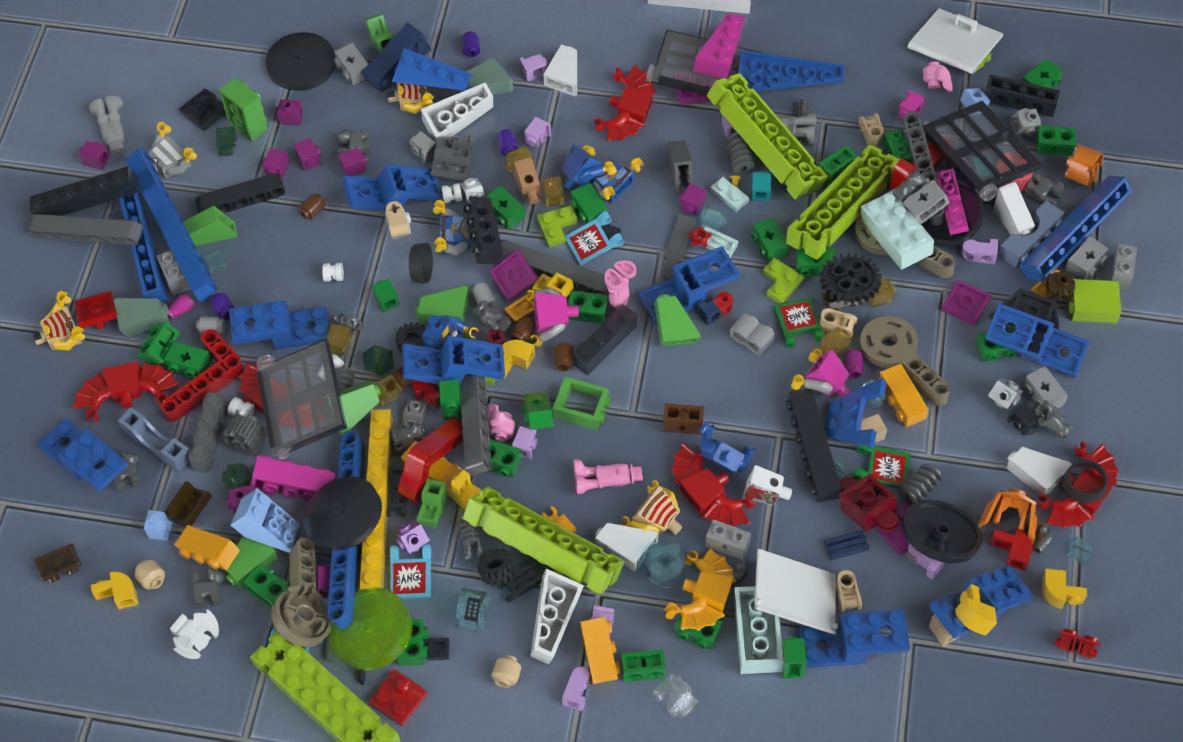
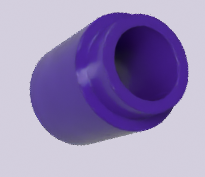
(470, 44)
(507, 141)
(221, 305)

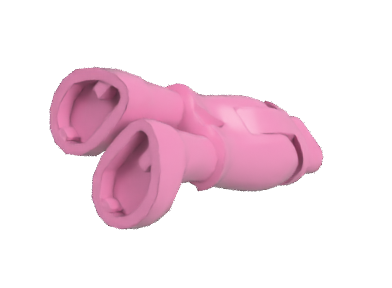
(617, 283)
(606, 476)

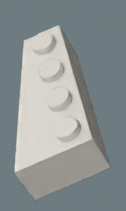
(457, 111)
(555, 607)

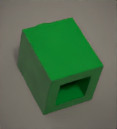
(385, 295)

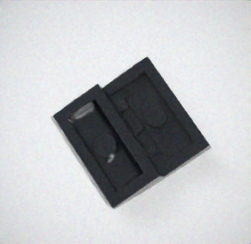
(203, 109)

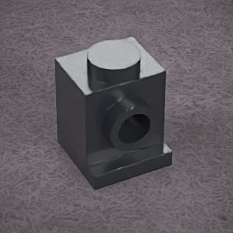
(1023, 419)

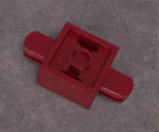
(868, 503)

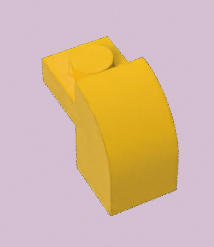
(558, 283)
(518, 354)
(462, 489)
(120, 587)
(1056, 591)
(973, 613)

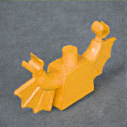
(709, 592)

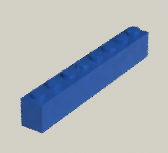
(1075, 228)
(144, 252)

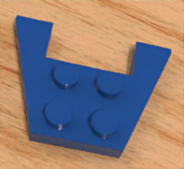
(847, 412)

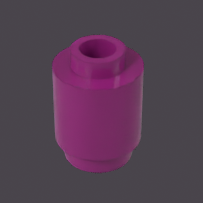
(854, 363)

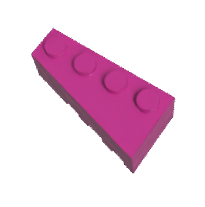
(719, 51)
(288, 478)

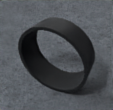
(421, 263)
(1079, 496)

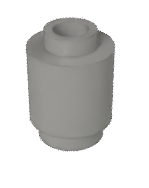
(481, 291)
(210, 322)

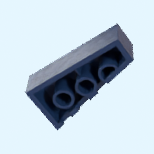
(383, 67)

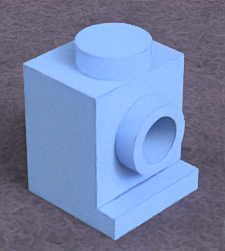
(973, 96)
(157, 525)

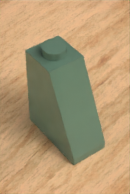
(493, 75)
(139, 314)

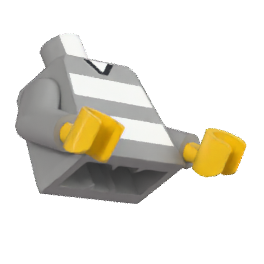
(167, 155)

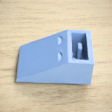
(265, 521)

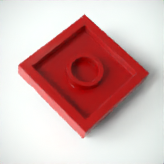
(96, 310)
(397, 697)

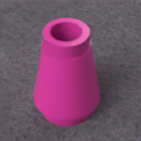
(181, 305)

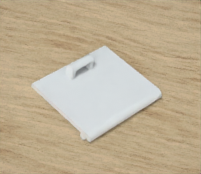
(955, 40)
(795, 591)

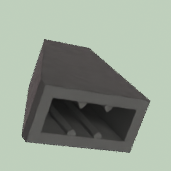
(680, 165)

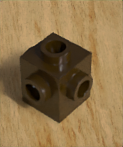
(1059, 286)

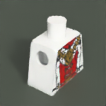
(766, 486)

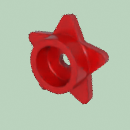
(699, 232)

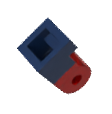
(716, 308)

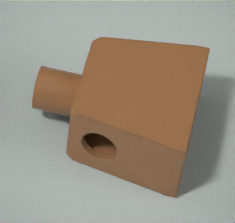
(527, 180)

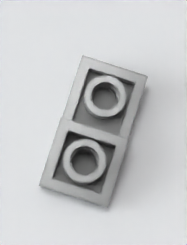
(413, 413)

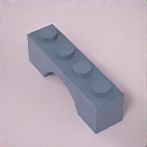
(1019, 247)
(166, 449)

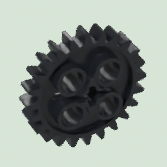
(850, 279)

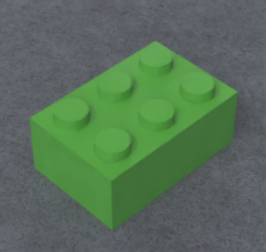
(243, 109)

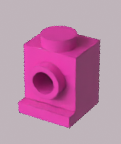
(912, 103)

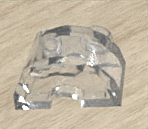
(677, 696)

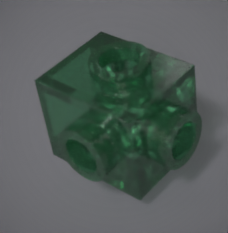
(378, 360)
(236, 476)

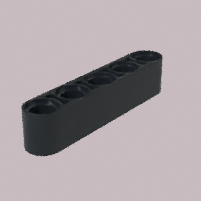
(242, 194)

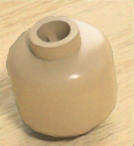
(149, 574)
(506, 671)

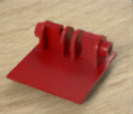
(1088, 643)

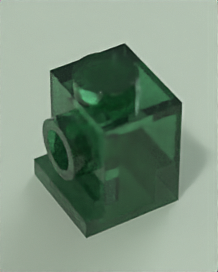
(226, 140)

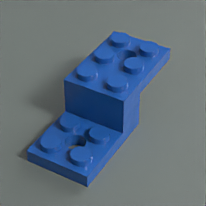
(392, 184)
(692, 280)
(280, 325)
(1037, 340)
(453, 361)
(82, 454)
(992, 592)
(855, 638)

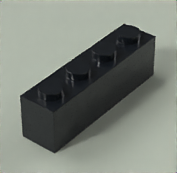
(605, 339)

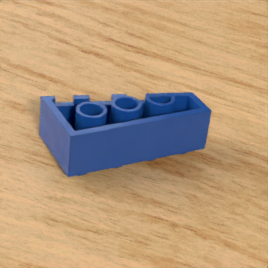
(425, 71)

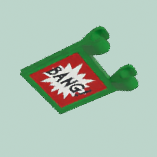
(798, 318)
(885, 465)

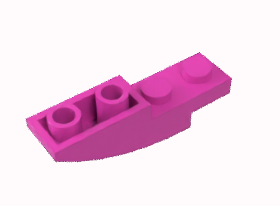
(954, 210)

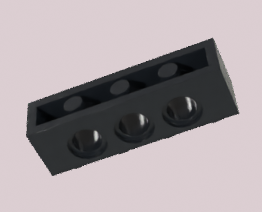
(1022, 95)
(483, 230)

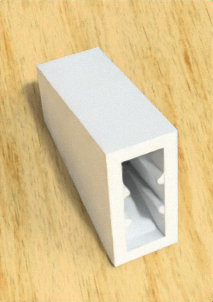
(563, 71)
(1013, 211)
(1037, 469)
(626, 543)

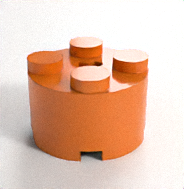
(1084, 165)

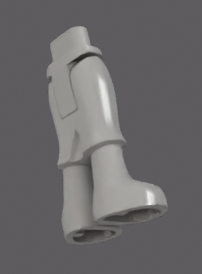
(110, 124)
(807, 132)

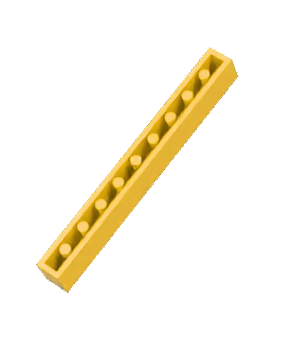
(377, 474)

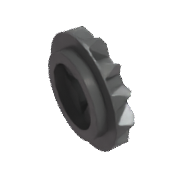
(349, 321)

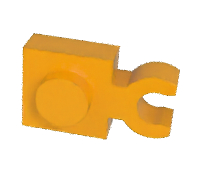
(562, 520)

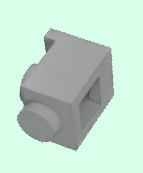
(423, 146)

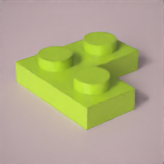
(553, 222)
(785, 280)

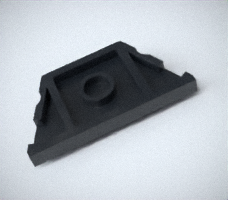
(1033, 305)

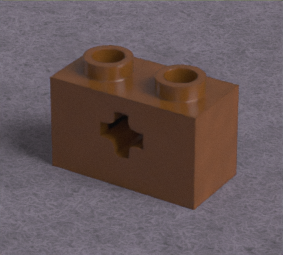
(683, 418)

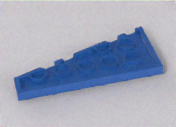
(781, 72)

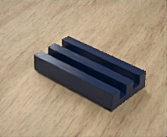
(847, 537)

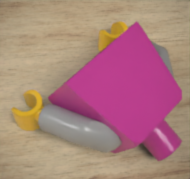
(550, 313)
(825, 375)

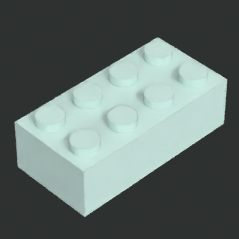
(897, 230)
(756, 635)

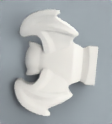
(191, 633)

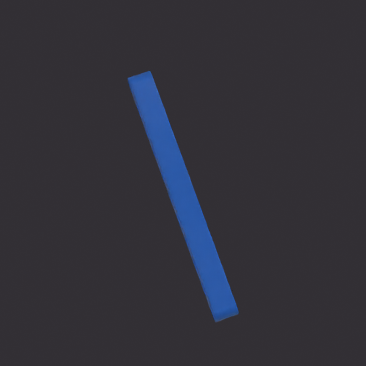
(171, 225)
(345, 561)

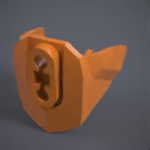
(1012, 499)

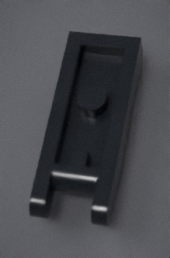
(394, 500)
(524, 579)

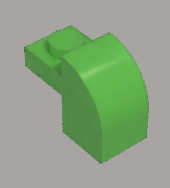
(378, 32)
(433, 503)

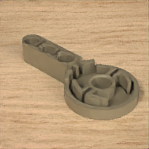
(938, 263)
(903, 353)
(302, 599)

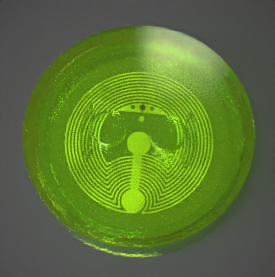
(377, 632)

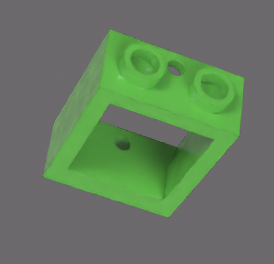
(577, 417)

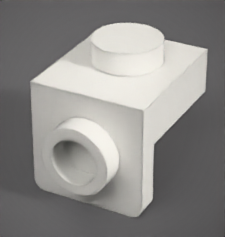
(472, 187)

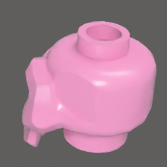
(937, 75)
(500, 423)

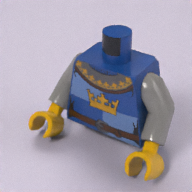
(614, 185)
(453, 231)

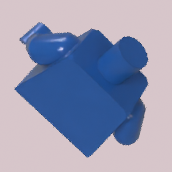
(722, 453)

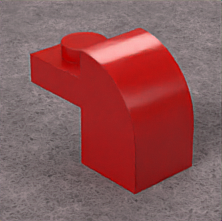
(426, 391)
(1017, 545)

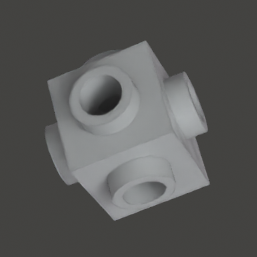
(1025, 121)
(1006, 394)

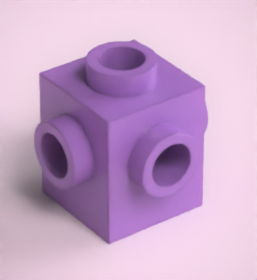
(411, 537)

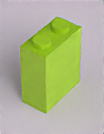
(1095, 301)

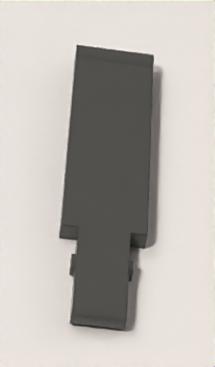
(678, 243)

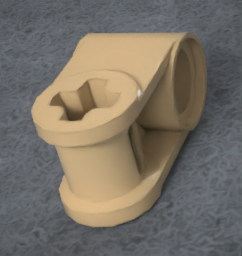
(872, 129)
(396, 220)
(838, 319)
(848, 595)

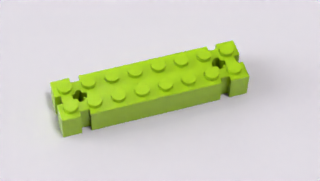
(767, 136)
(841, 202)
(543, 540)
(320, 693)

